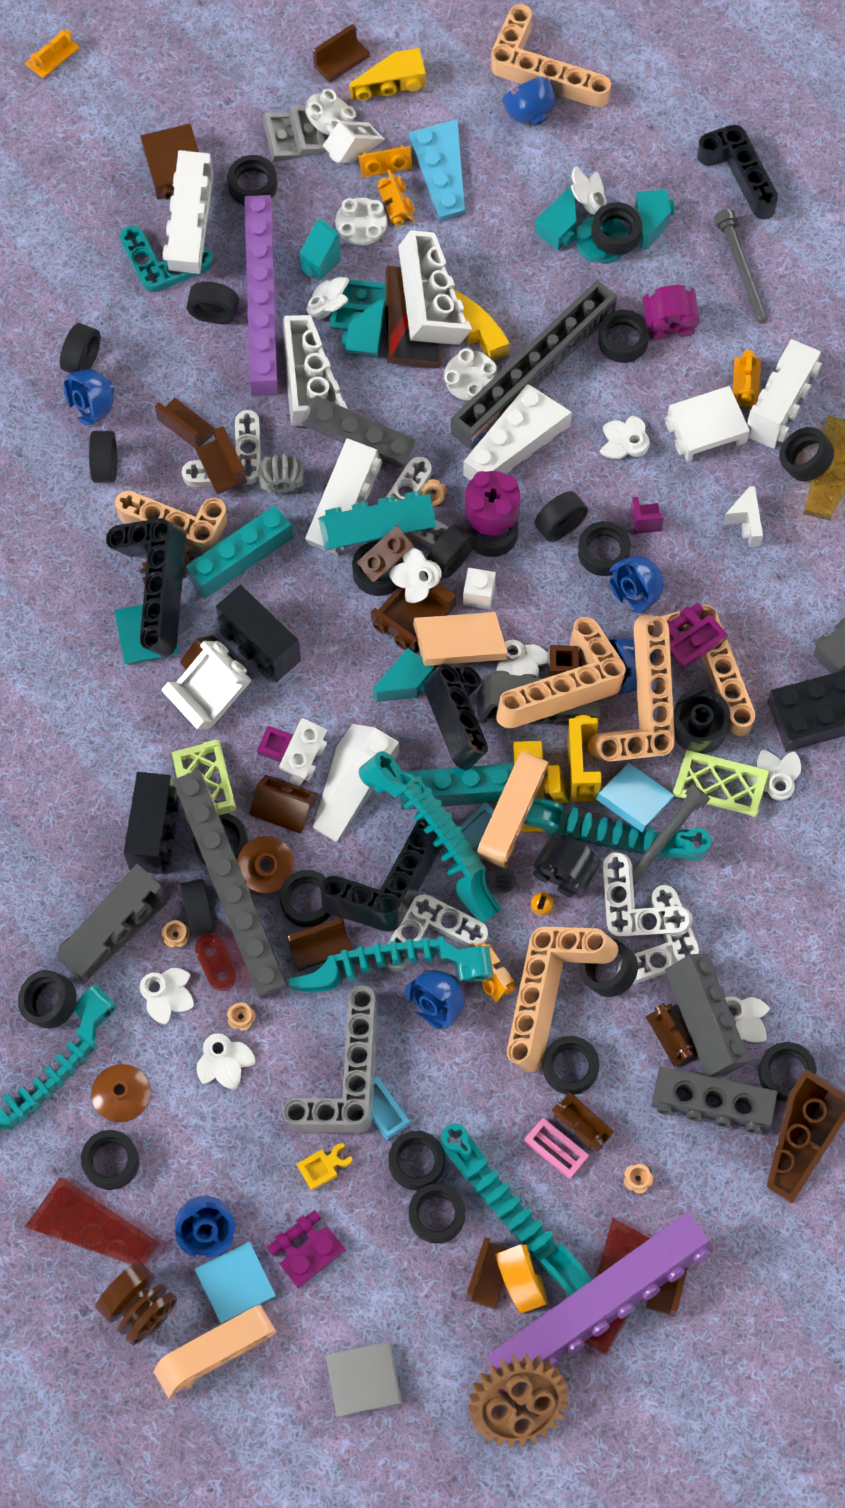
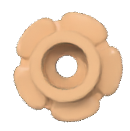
(440, 489)
(172, 927)
(237, 1009)
(641, 1171)

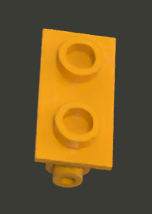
(52, 54)
(381, 161)
(402, 206)
(746, 379)
(502, 980)

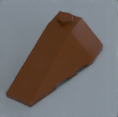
(808, 1127)

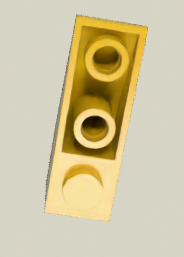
(394, 74)

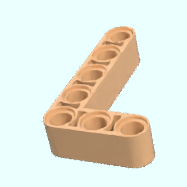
(524, 66)
(596, 679)
(726, 682)
(647, 699)
(546, 985)

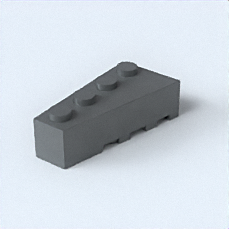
(502, 681)
(112, 924)

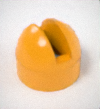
(548, 906)

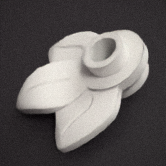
(588, 190)
(327, 298)
(622, 436)
(412, 577)
(526, 659)
(780, 771)
(170, 996)
(748, 1018)
(226, 1065)

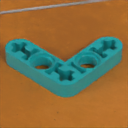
(159, 270)

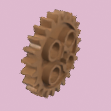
(527, 1389)

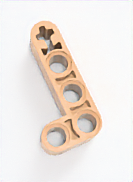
(193, 526)
(512, 809)
(213, 1350)

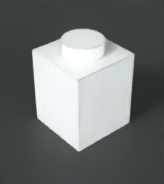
(479, 588)

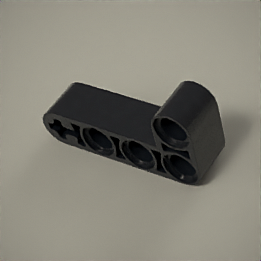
(752, 171)
(448, 697)

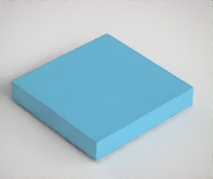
(635, 797)
(235, 1282)

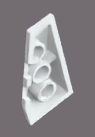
(344, 790)

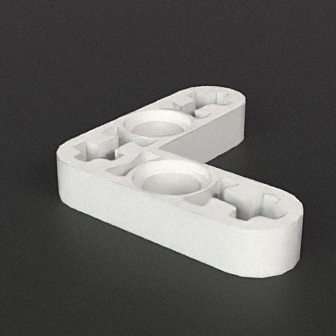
(255, 456)
(421, 478)
(635, 916)
(423, 922)
(669, 949)

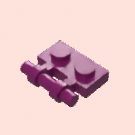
(697, 640)
(312, 1255)

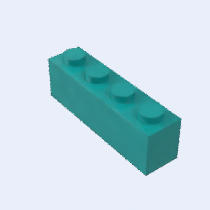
(374, 522)
(239, 551)
(464, 787)

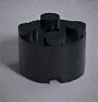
(705, 708)
(566, 865)

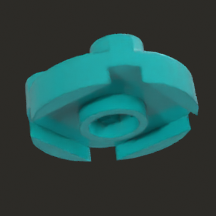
(612, 228)

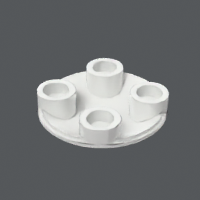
(327, 109)
(361, 221)
(469, 373)

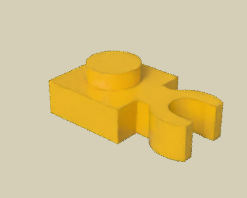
(555, 785)
(319, 1168)

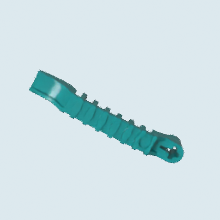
(383, 775)
(550, 817)
(472, 963)
(93, 1009)
(474, 1167)

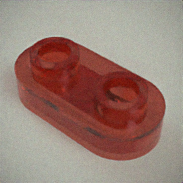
(215, 963)

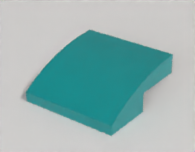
(360, 297)
(129, 629)

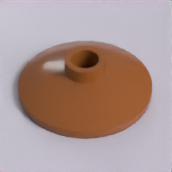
(278, 856)
(125, 1106)

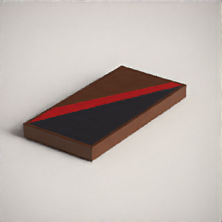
(399, 346)

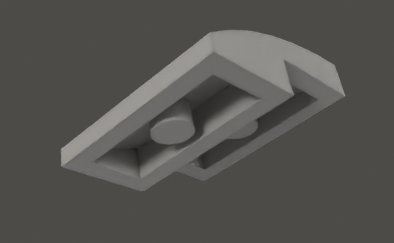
(292, 135)
(363, 1379)

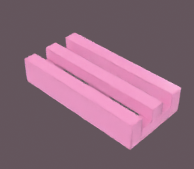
(569, 1173)

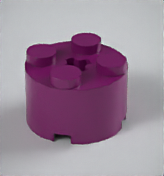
(671, 311)
(492, 502)

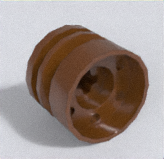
(130, 1298)

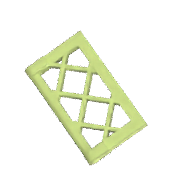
(197, 753)
(738, 768)

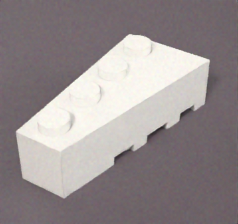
(189, 212)
(429, 292)
(306, 367)
(782, 393)
(519, 432)
(348, 485)

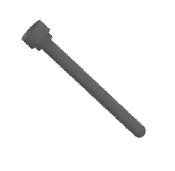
(727, 222)
(693, 801)

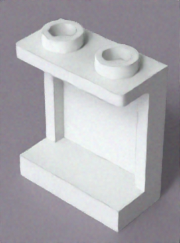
(706, 422)
(208, 685)

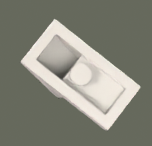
(747, 512)

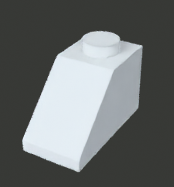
(350, 140)

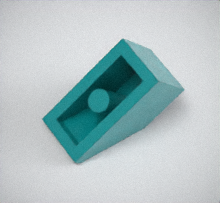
(655, 214)
(558, 221)
(320, 251)
(365, 332)
(403, 679)

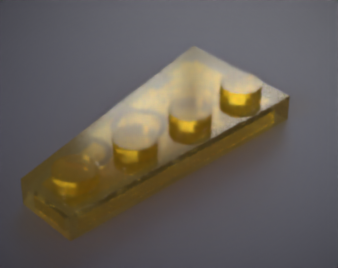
(829, 488)

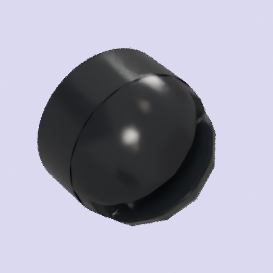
(503, 886)

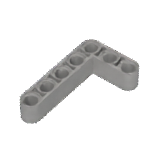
(353, 1074)

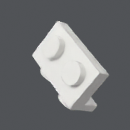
(301, 751)

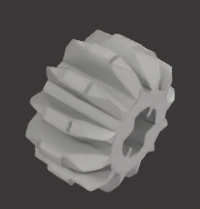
(281, 474)

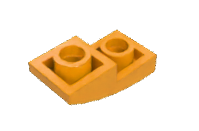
(521, 1281)

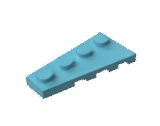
(440, 163)

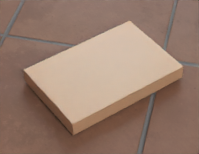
(460, 638)

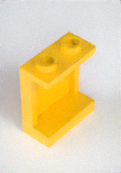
(582, 785)

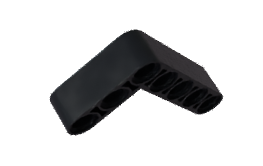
(165, 553)
(388, 906)

